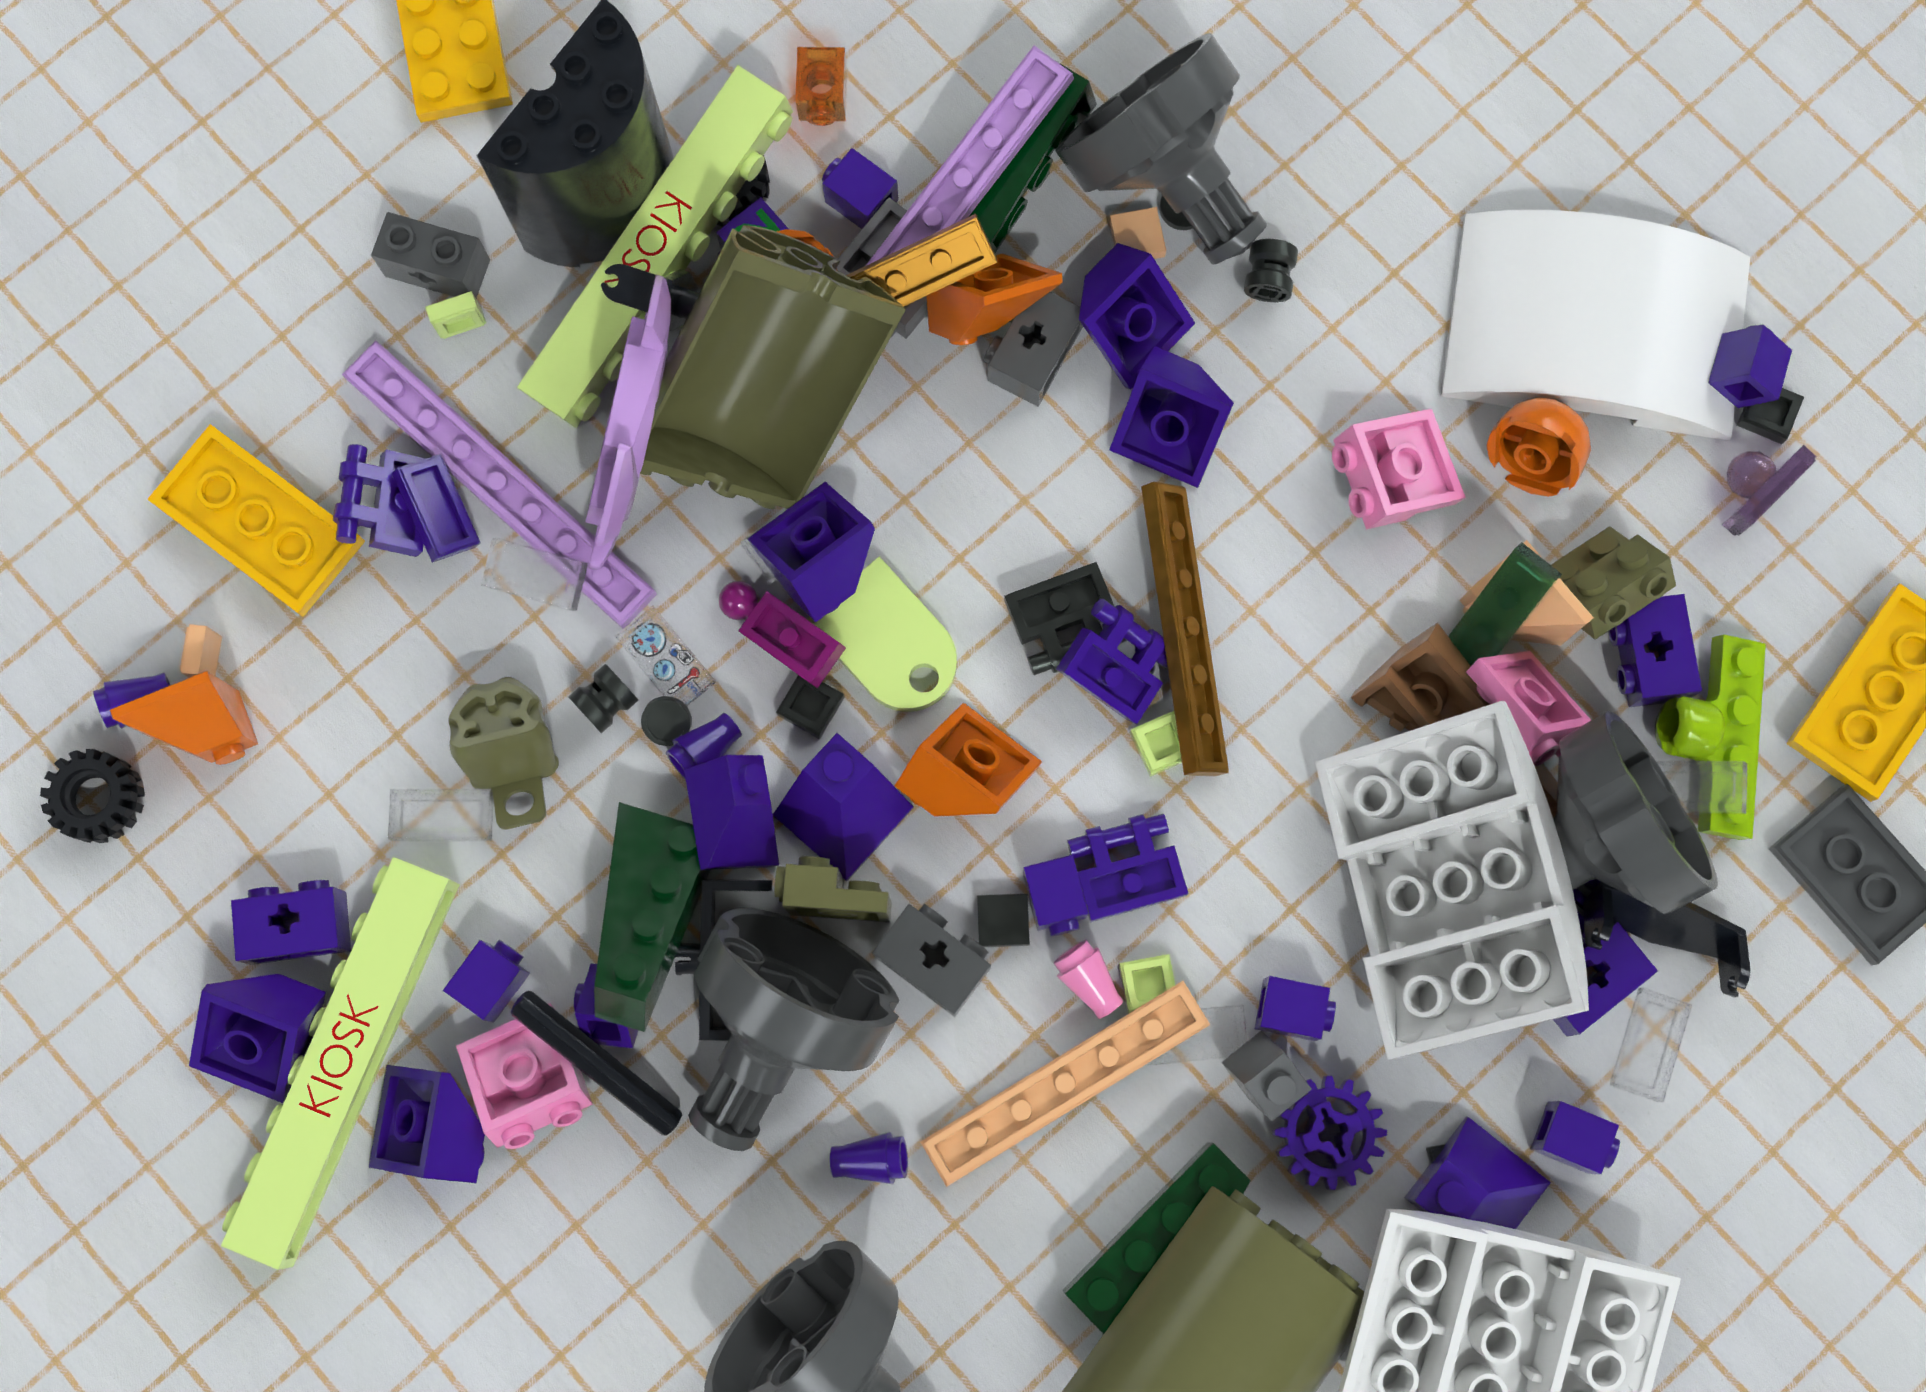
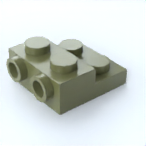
(1615, 577)
(817, 891)

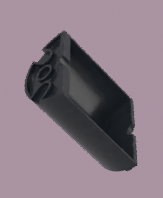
(583, 151)

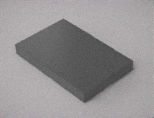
(1856, 874)

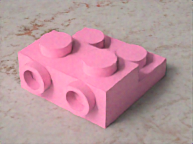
(1396, 468)
(1534, 698)
(520, 1084)

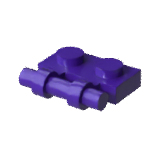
(389, 519)
(1108, 673)
(1133, 881)

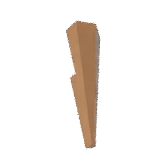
(1429, 684)

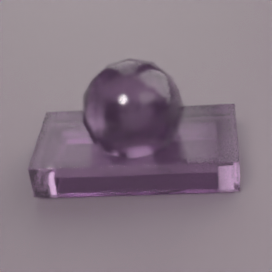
(1756, 478)

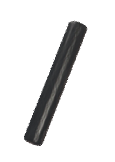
(596, 1063)

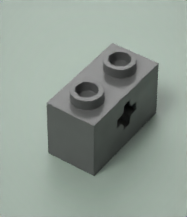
(430, 256)
(1032, 370)
(903, 954)

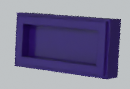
(436, 508)

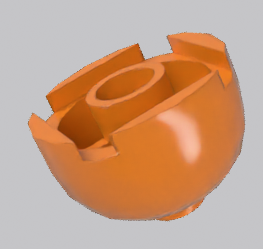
(1540, 445)

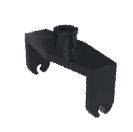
(636, 289)
(1685, 929)
(693, 950)

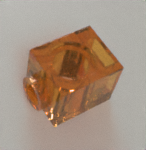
(818, 67)

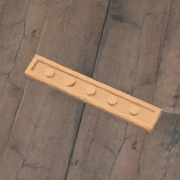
(1065, 1083)

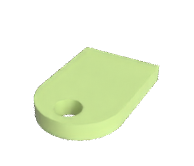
(889, 638)

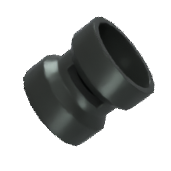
(1271, 270)
(603, 698)

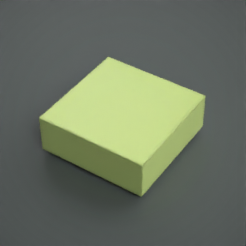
(456, 315)
(1158, 743)
(1145, 979)

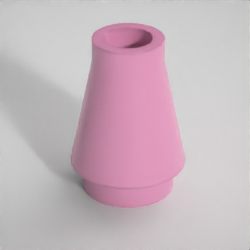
(1088, 977)

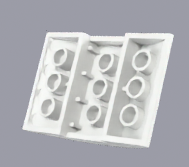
(1594, 316)
(1456, 882)
(1503, 1312)

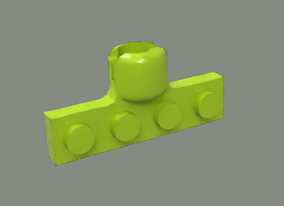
(1722, 725)

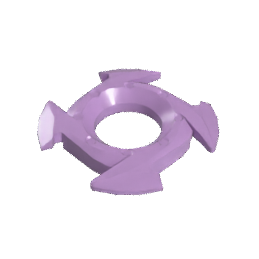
(629, 422)

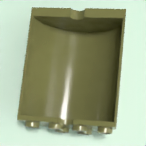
(766, 369)
(1228, 1312)

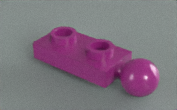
(781, 631)

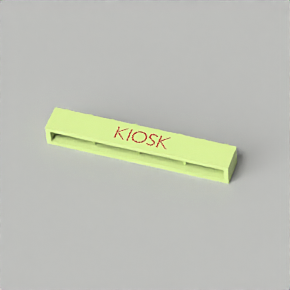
(660, 239)
(339, 1065)

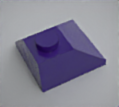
(1131, 310)
(1172, 417)
(816, 550)
(842, 806)
(732, 813)
(254, 1031)
(426, 1127)
(1478, 1180)

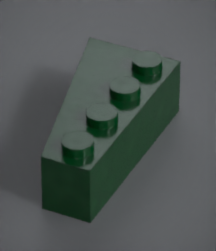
(1032, 164)
(646, 912)
(1125, 1261)

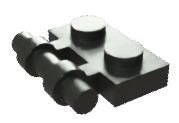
(1054, 606)

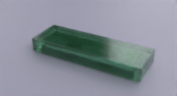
(1504, 604)

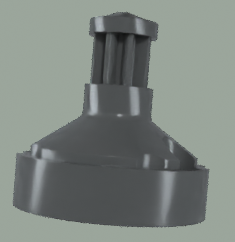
(1164, 139)
(1626, 820)
(789, 1006)
(812, 1329)

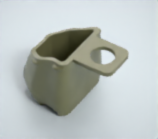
(503, 745)

